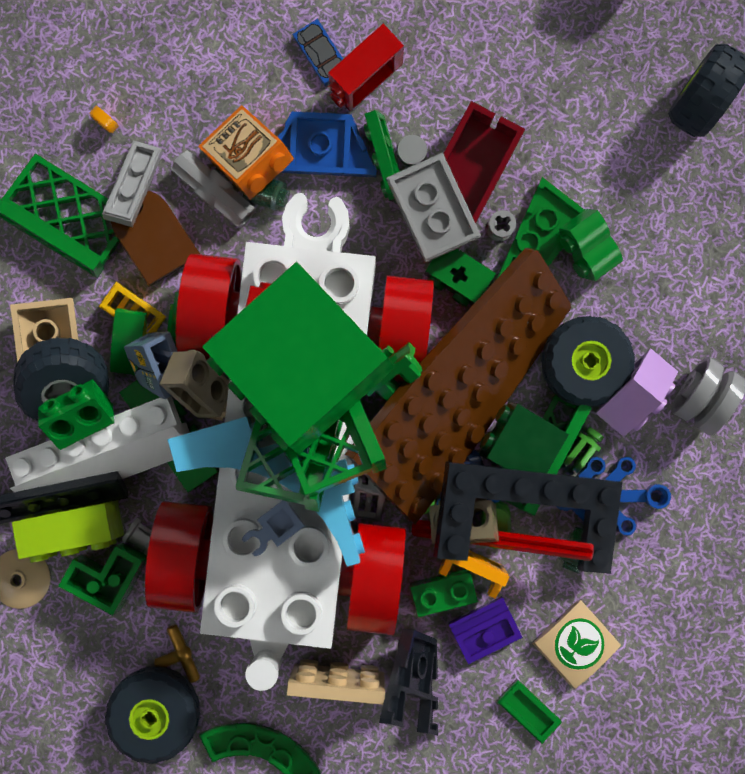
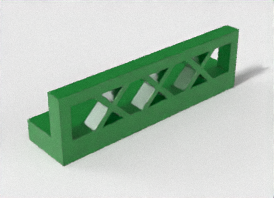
(571, 427)

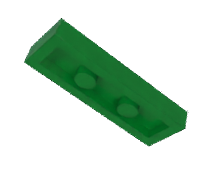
(384, 155)

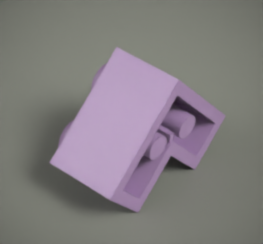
(641, 395)

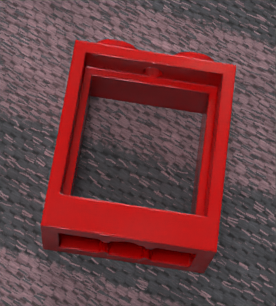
(365, 68)

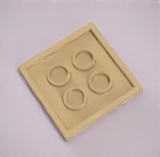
(337, 682)

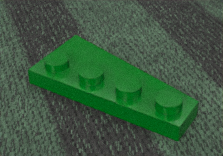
(541, 223)

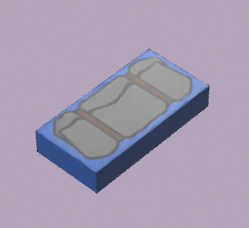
(318, 49)

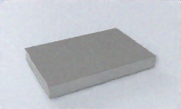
(433, 207)

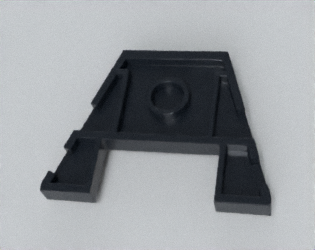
(412, 675)

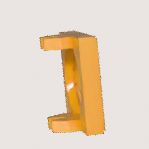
(481, 566)

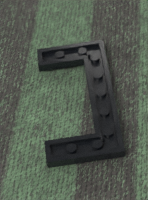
(468, 481)

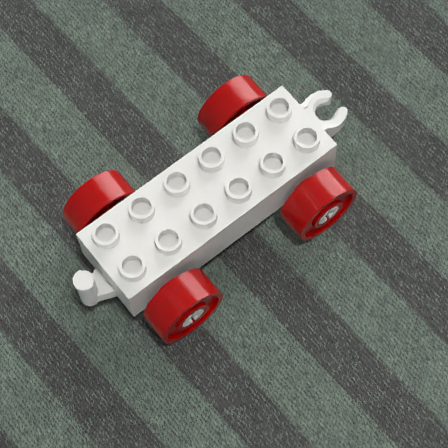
(295, 587)

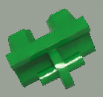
(404, 365)

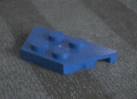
(325, 145)

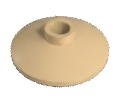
(34, 582)

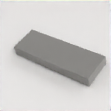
(132, 183)

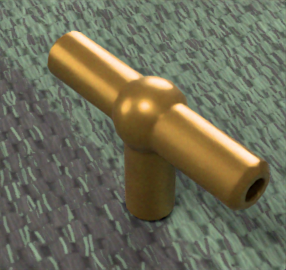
(181, 654)

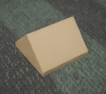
(42, 321)

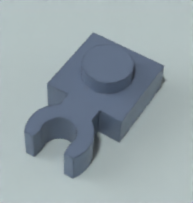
(277, 524)

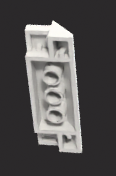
(128, 446)

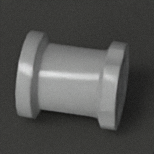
(501, 216)
(138, 535)

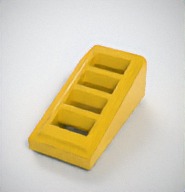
(112, 294)

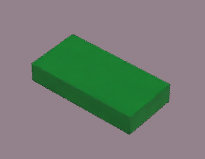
(529, 711)

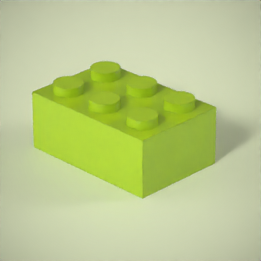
(68, 531)

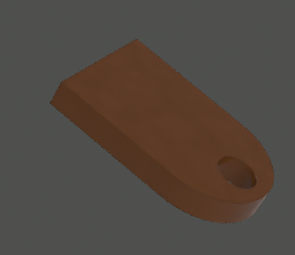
(156, 240)

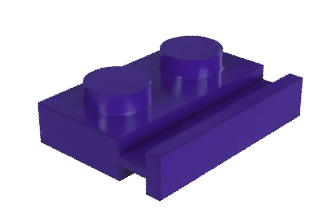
(485, 630)

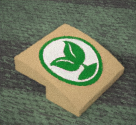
(576, 644)

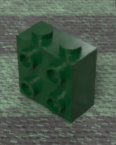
(522, 440)

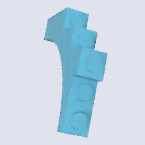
(225, 448)

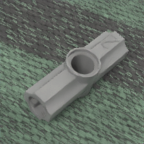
(213, 189)

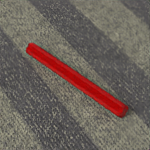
(525, 543)

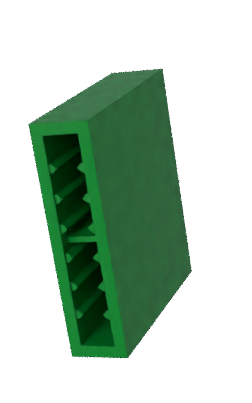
(296, 359)

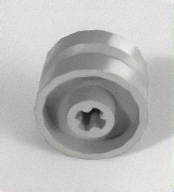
(709, 396)

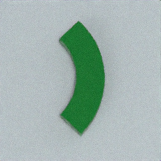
(258, 741)

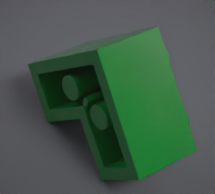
(105, 585)

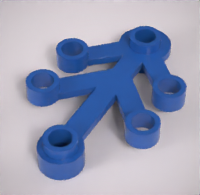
(626, 495)

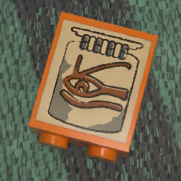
(246, 152)

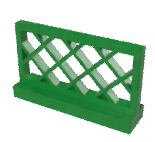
(44, 231)
(364, 444)
(314, 474)

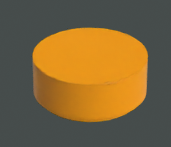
(103, 119)

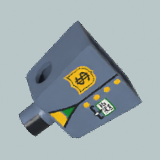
(150, 358)

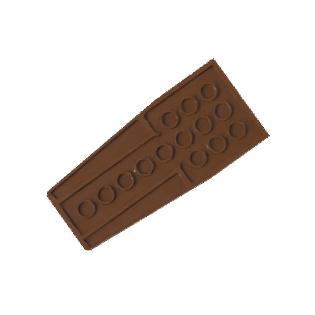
(464, 383)

